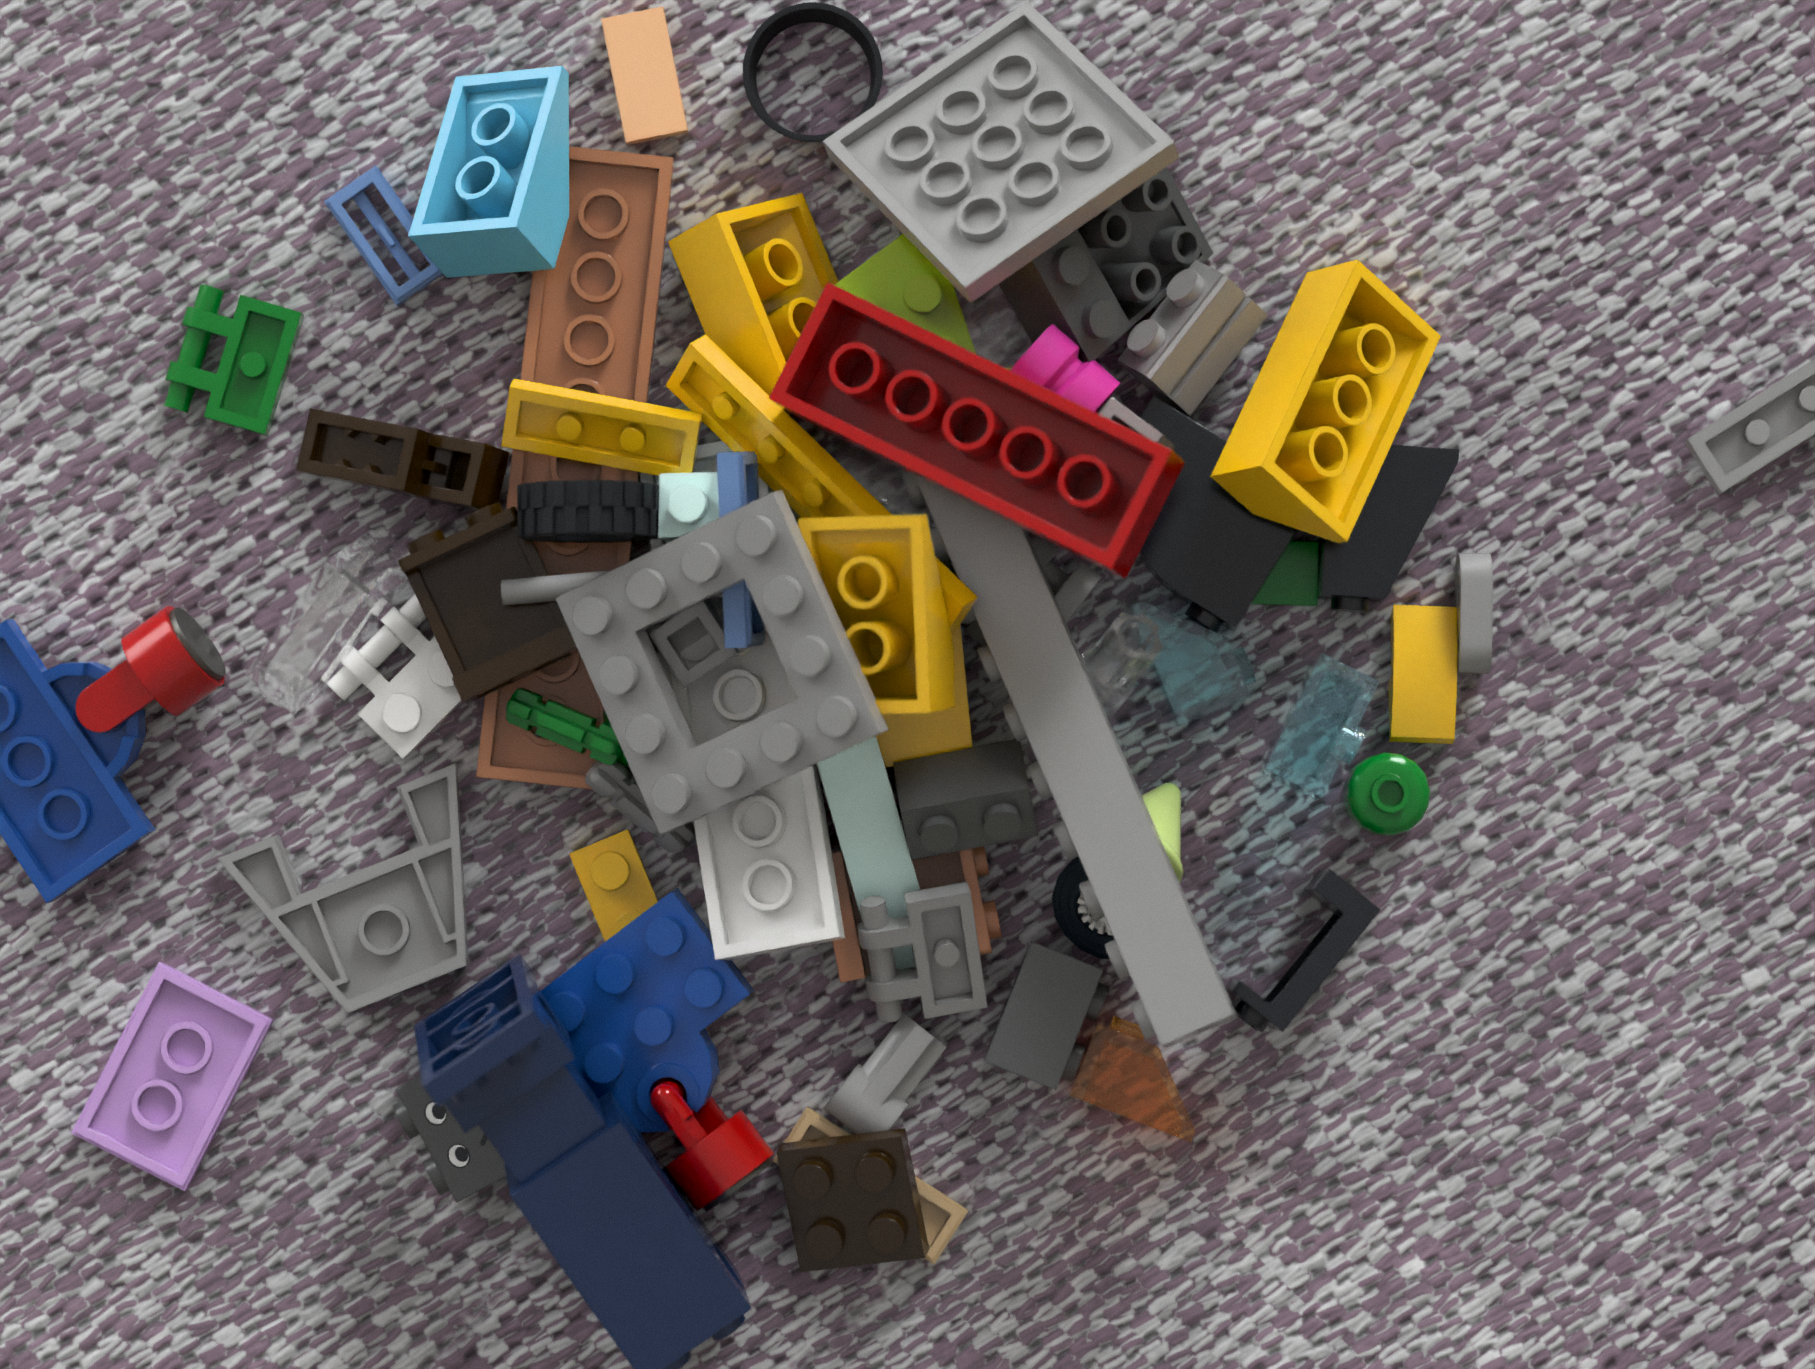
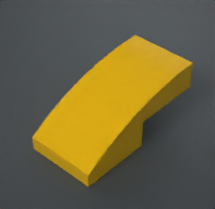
(1423, 674)

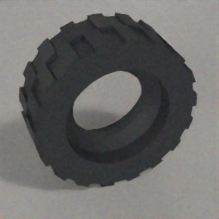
(587, 511)

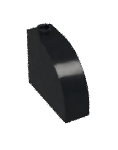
(1205, 539)

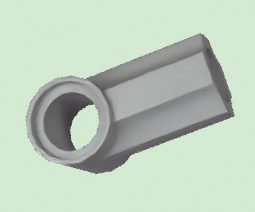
(879, 1089)

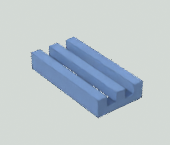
(355, 190)

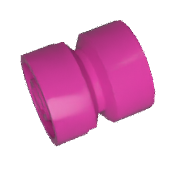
(1055, 366)

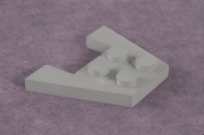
(380, 924)

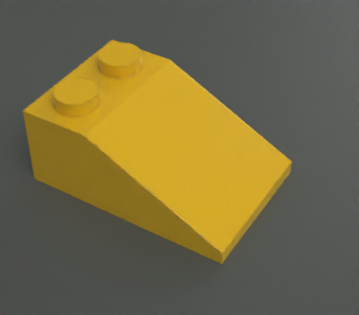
(890, 605)

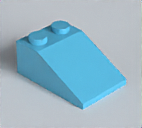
(498, 175)

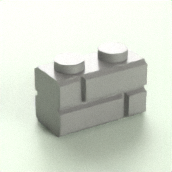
(1191, 336)

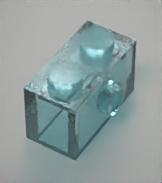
(1320, 727)

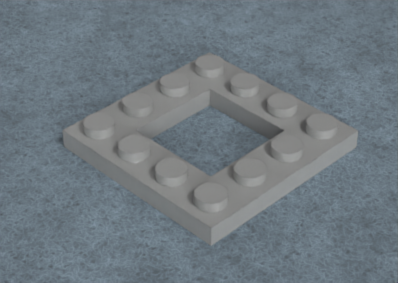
(833, 696)

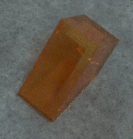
(1130, 1079)

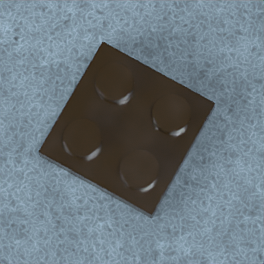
(853, 1200)

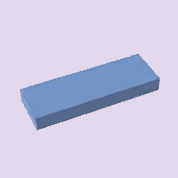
(738, 487)

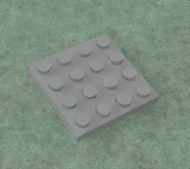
(1000, 151)

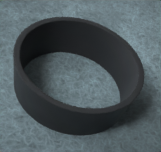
(800, 14)

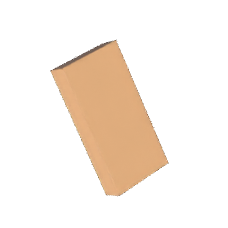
(644, 75)

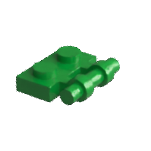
(251, 365)

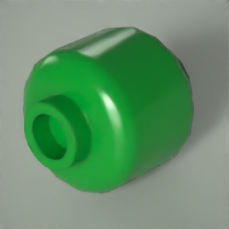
(1386, 794)

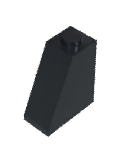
(1385, 529)

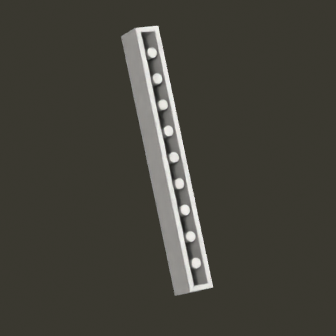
(1080, 769)

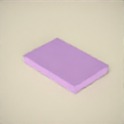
(172, 1076)

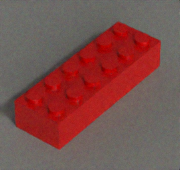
(977, 430)

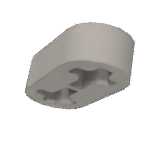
(1474, 612)

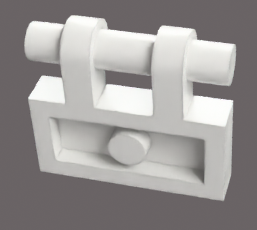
(417, 697)

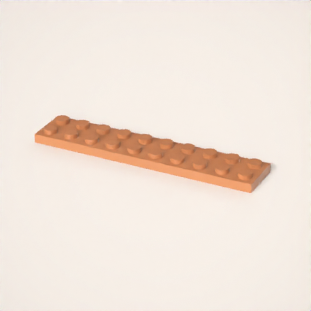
(592, 334)

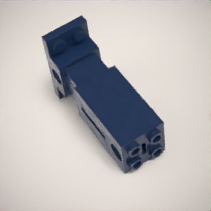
(580, 1171)

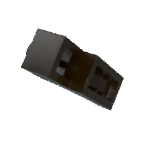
(402, 460)

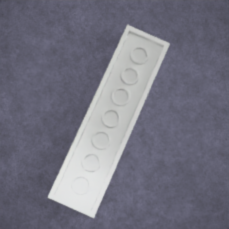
(770, 852)

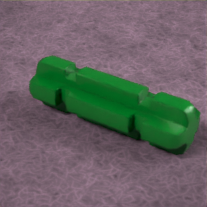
(563, 726)

